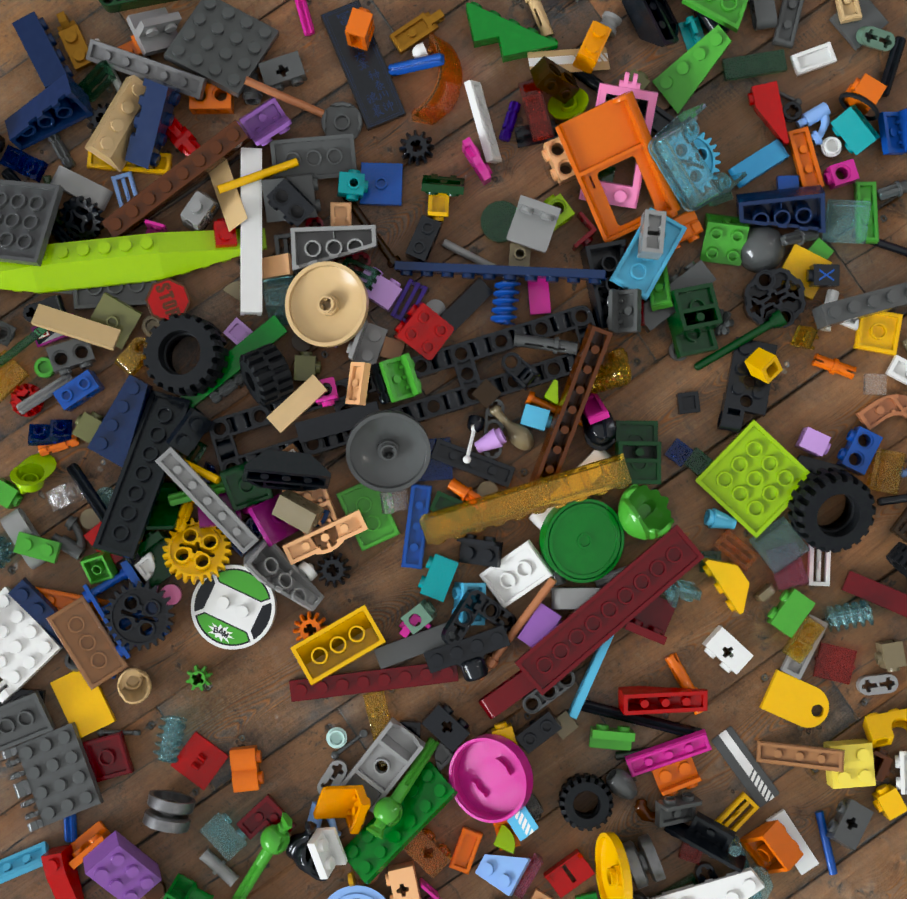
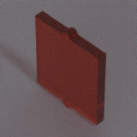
(834, 663)

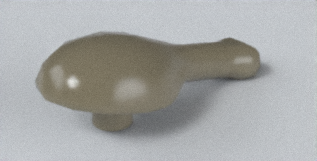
(517, 433)

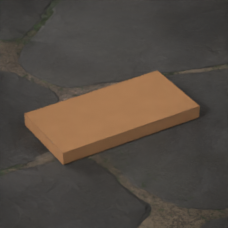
(87, 642)

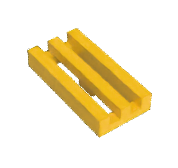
(731, 808)

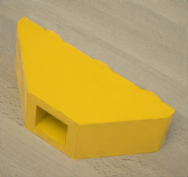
(729, 581)

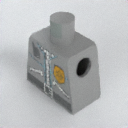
(199, 211)

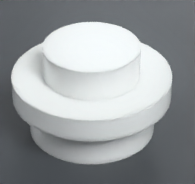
(831, 147)

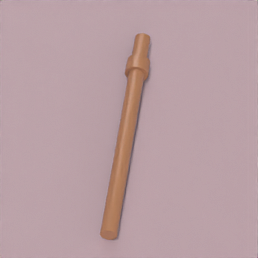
(493, 660)

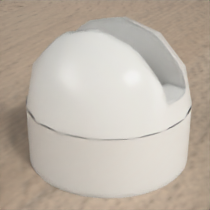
(419, 50)

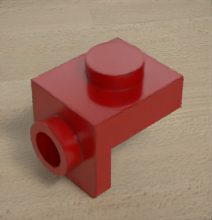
(223, 237)

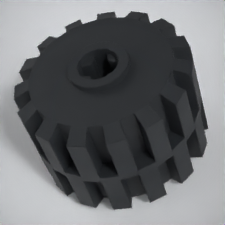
(266, 374)

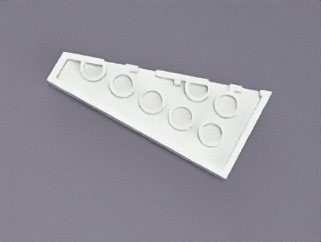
(732, 886)

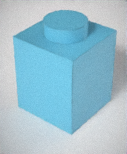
(535, 417)

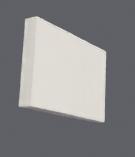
(517, 575)

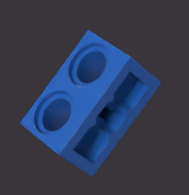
(78, 390)
(863, 453)

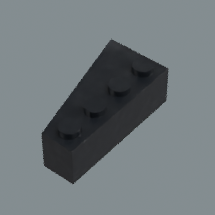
(602, 257)

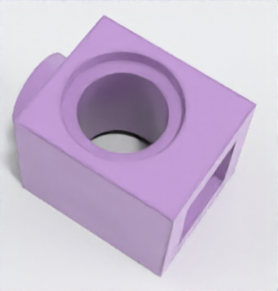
(813, 442)

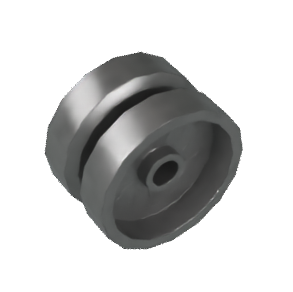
(169, 811)
(644, 861)

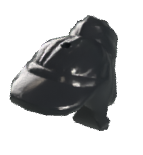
(300, 852)

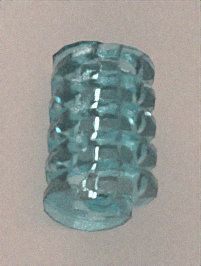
(848, 614)
(170, 738)

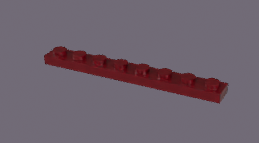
(371, 681)

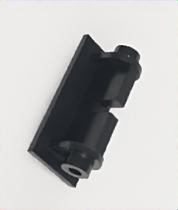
(524, 137)

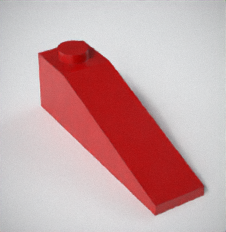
(659, 700)
(60, 875)

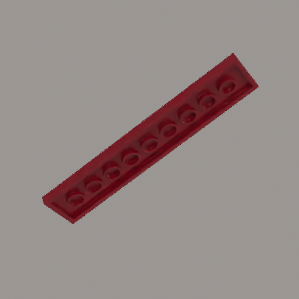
(609, 609)

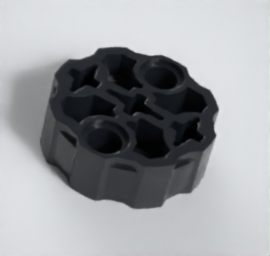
(775, 277)

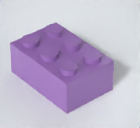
(121, 868)

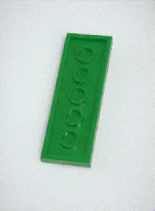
(422, 803)

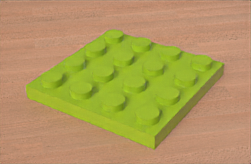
(753, 478)

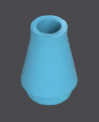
(719, 520)

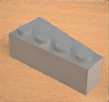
(329, 243)

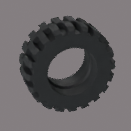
(161, 347)
(848, 527)

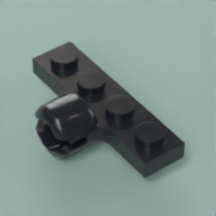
(468, 653)

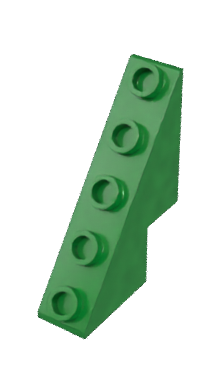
(512, 38)

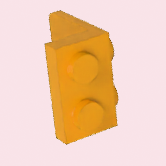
(343, 802)

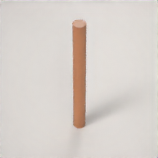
(283, 96)

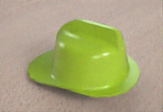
(32, 472)

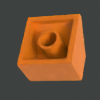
(772, 847)

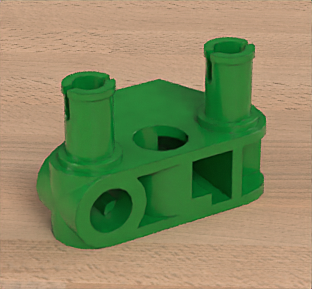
(185, 889)

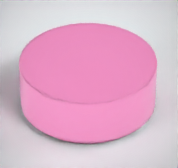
(174, 592)

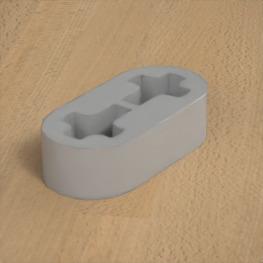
(876, 679)
(328, 774)

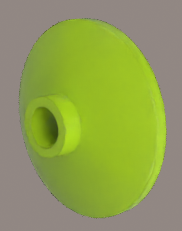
(572, 108)

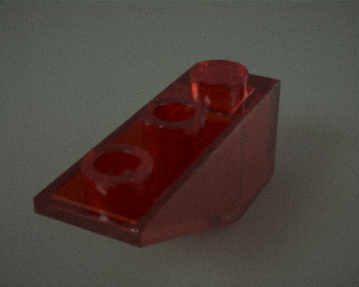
(535, 111)

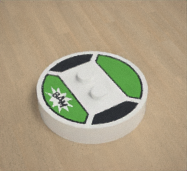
(233, 608)

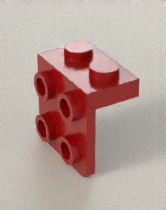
(423, 330)

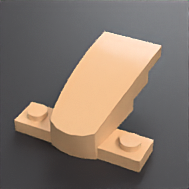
(326, 536)

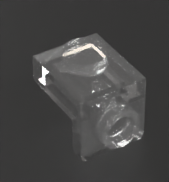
(64, 495)

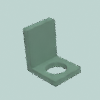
(425, 611)

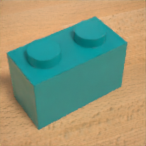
(854, 130)
(438, 577)

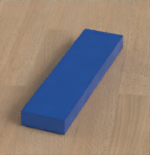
(414, 537)

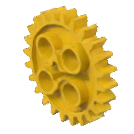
(189, 567)

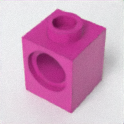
(849, 171)

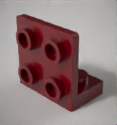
(652, 621)

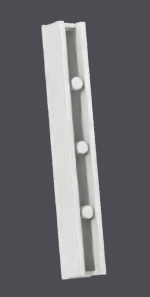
(251, 235)

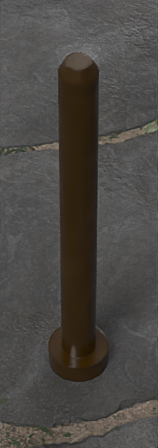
(381, 244)

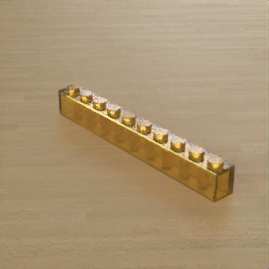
(526, 499)

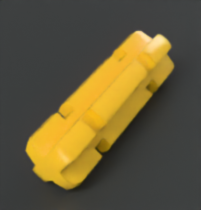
(184, 515)

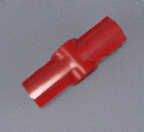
(182, 138)

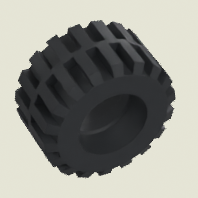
(589, 819)

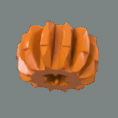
(306, 621)

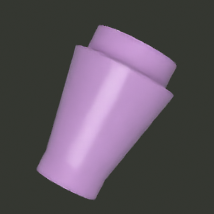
(493, 439)

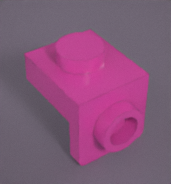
(414, 619)

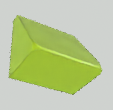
(552, 393)

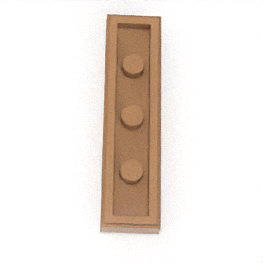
(800, 756)

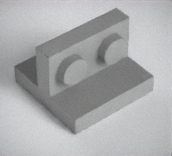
(154, 29)

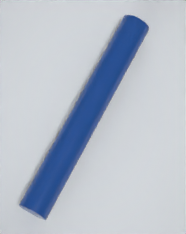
(826, 842)

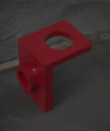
(587, 238)

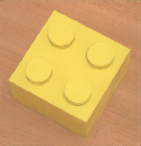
(858, 764)

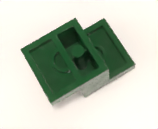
(694, 320)
(641, 450)

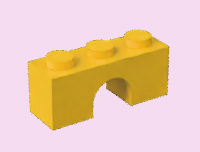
(879, 726)

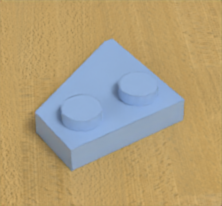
(502, 871)

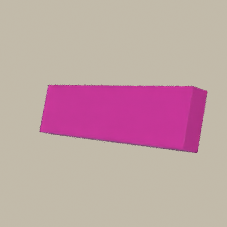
(668, 753)

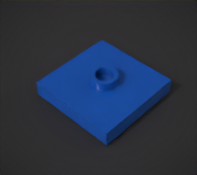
(383, 184)

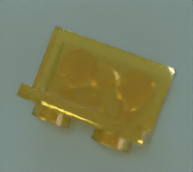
(886, 471)

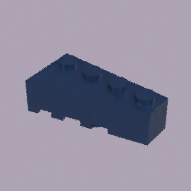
(41, 48)
(152, 123)
(784, 208)
(121, 421)

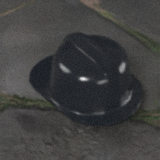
(600, 434)

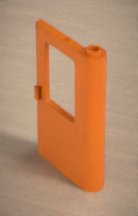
(606, 138)

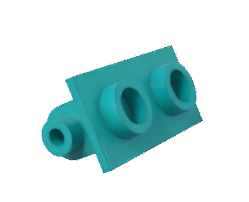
(691, 31)

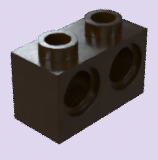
(554, 80)

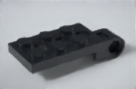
(732, 410)

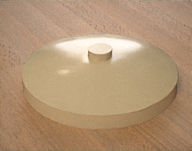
(326, 304)

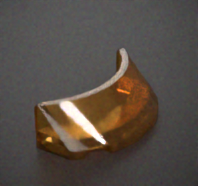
(447, 85)

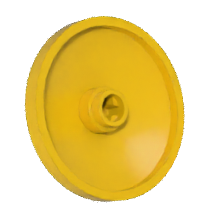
(612, 868)

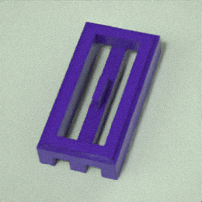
(416, 286)

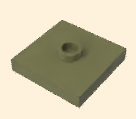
(116, 314)

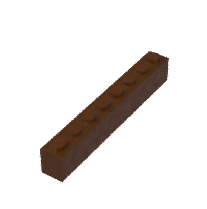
(177, 180)
(572, 402)

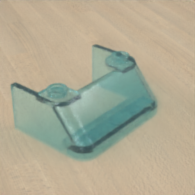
(684, 166)

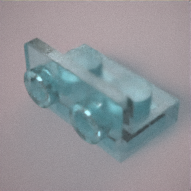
(685, 589)

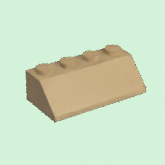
(114, 130)

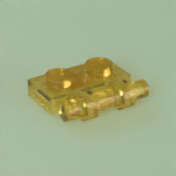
(10, 377)

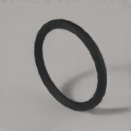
(862, 99)

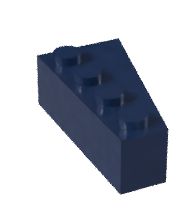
(49, 113)

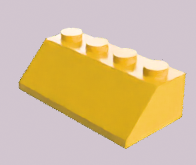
(338, 645)

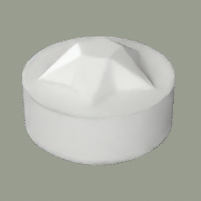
(308, 570)

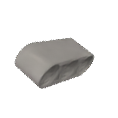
(78, 185)
(15, 523)
(570, 596)

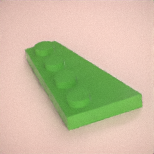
(687, 73)

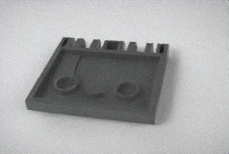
(55, 774)

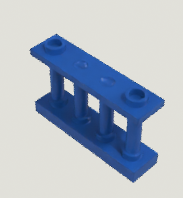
(127, 572)

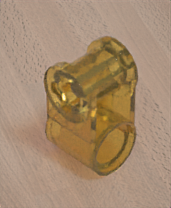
(132, 357)

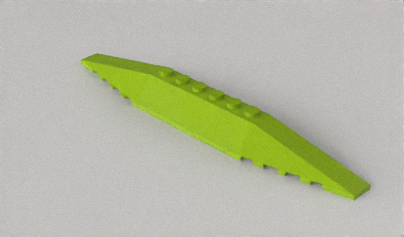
(118, 261)

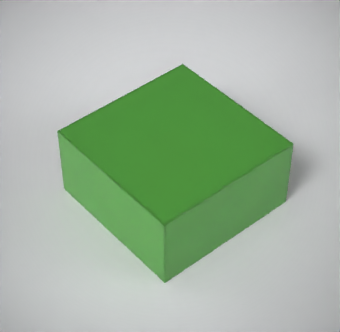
(98, 567)

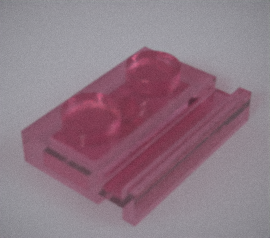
(791, 576)

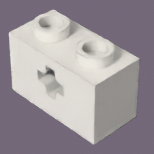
(738, 655)

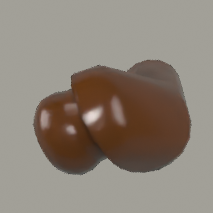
(643, 811)

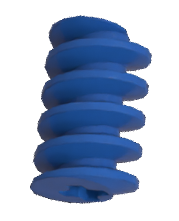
(504, 302)

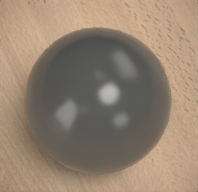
(762, 249)

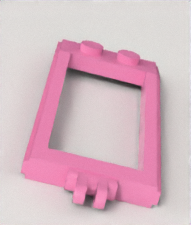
(617, 193)

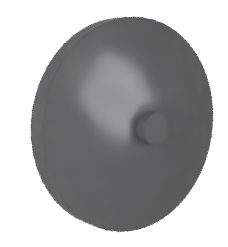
(388, 451)

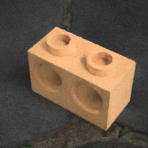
(557, 161)

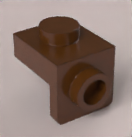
(882, 764)

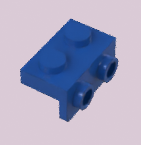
(893, 132)

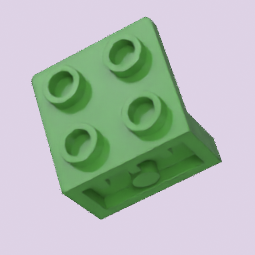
(723, 239)

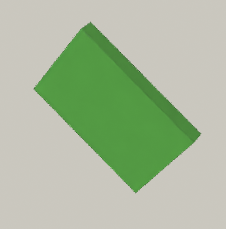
(380, 526)

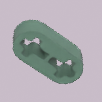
(876, 33)

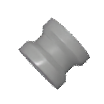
(611, 20)

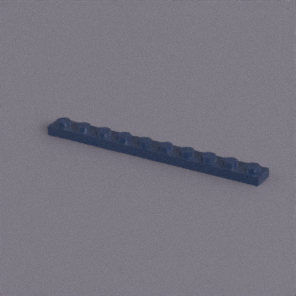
(509, 273)

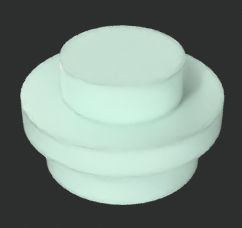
(336, 737)

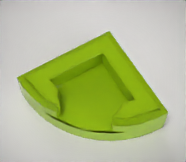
(505, 840)

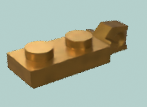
(416, 30)
(73, 42)

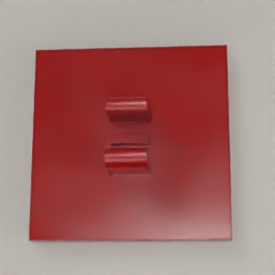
(200, 760)

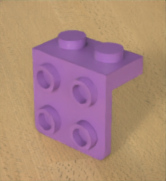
(265, 122)

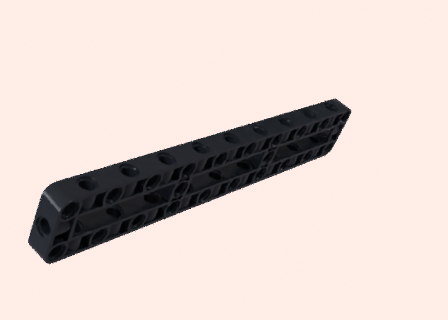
(449, 401)

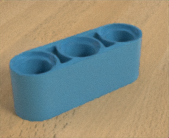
(760, 162)

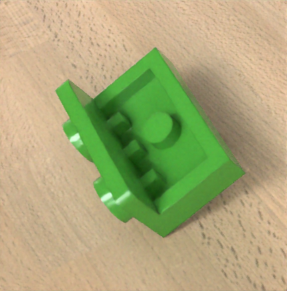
(400, 378)
(611, 738)

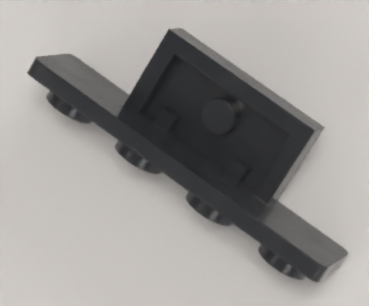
(709, 838)

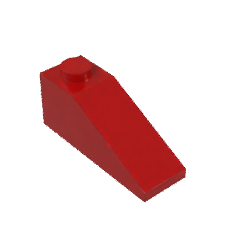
(769, 108)

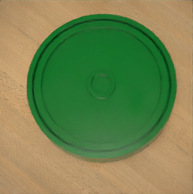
(582, 540)

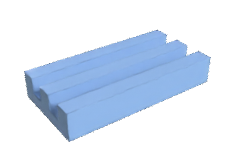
(117, 190)

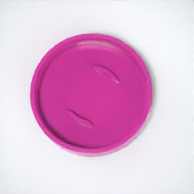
(491, 778)

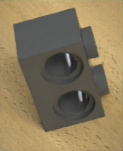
(69, 349)

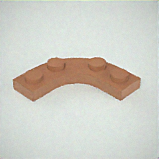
(882, 409)

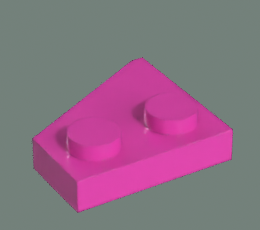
(474, 157)

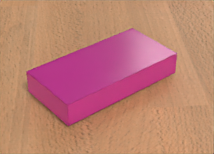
(539, 297)
(595, 409)

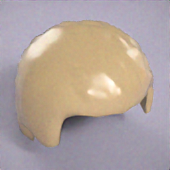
(134, 685)

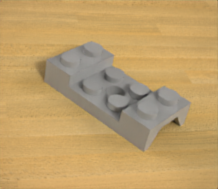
(394, 746)

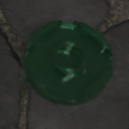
(497, 220)

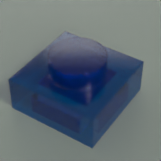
(678, 452)

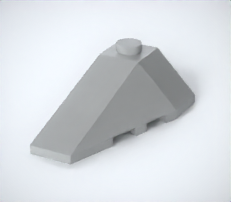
(273, 569)

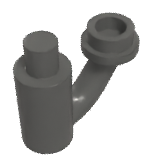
(73, 548)

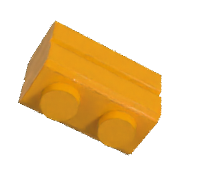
(592, 47)

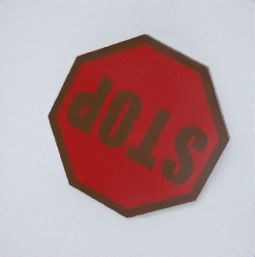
(167, 298)

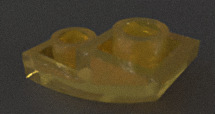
(803, 639)

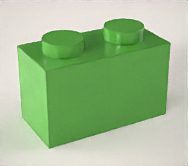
(790, 612)

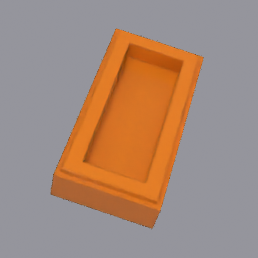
(465, 850)

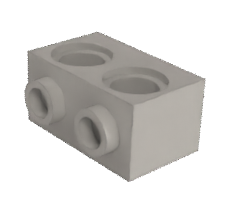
(651, 234)

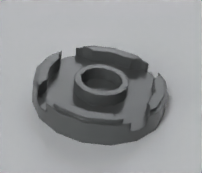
(342, 119)

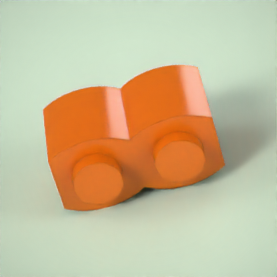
(245, 768)

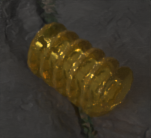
(612, 376)

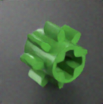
(193, 679)

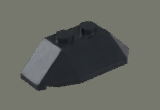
(653, 21)
(286, 471)

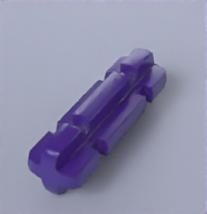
(509, 122)

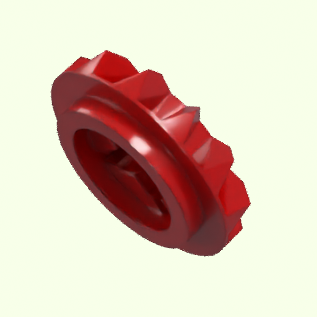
(24, 390)

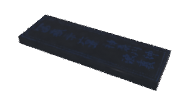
(364, 72)

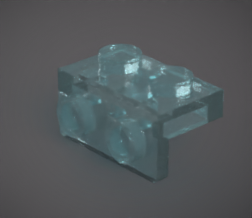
(224, 836)

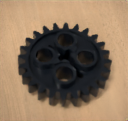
(135, 634)

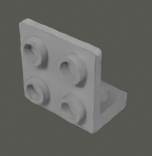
(533, 224)
(367, 344)

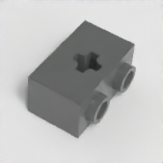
(289, 63)
(857, 816)

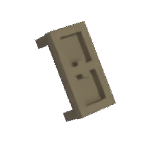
(297, 511)

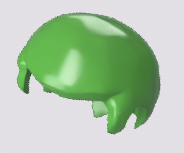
(644, 513)

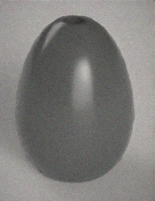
(621, 784)

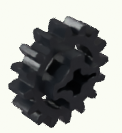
(81, 218)

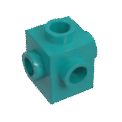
(344, 185)

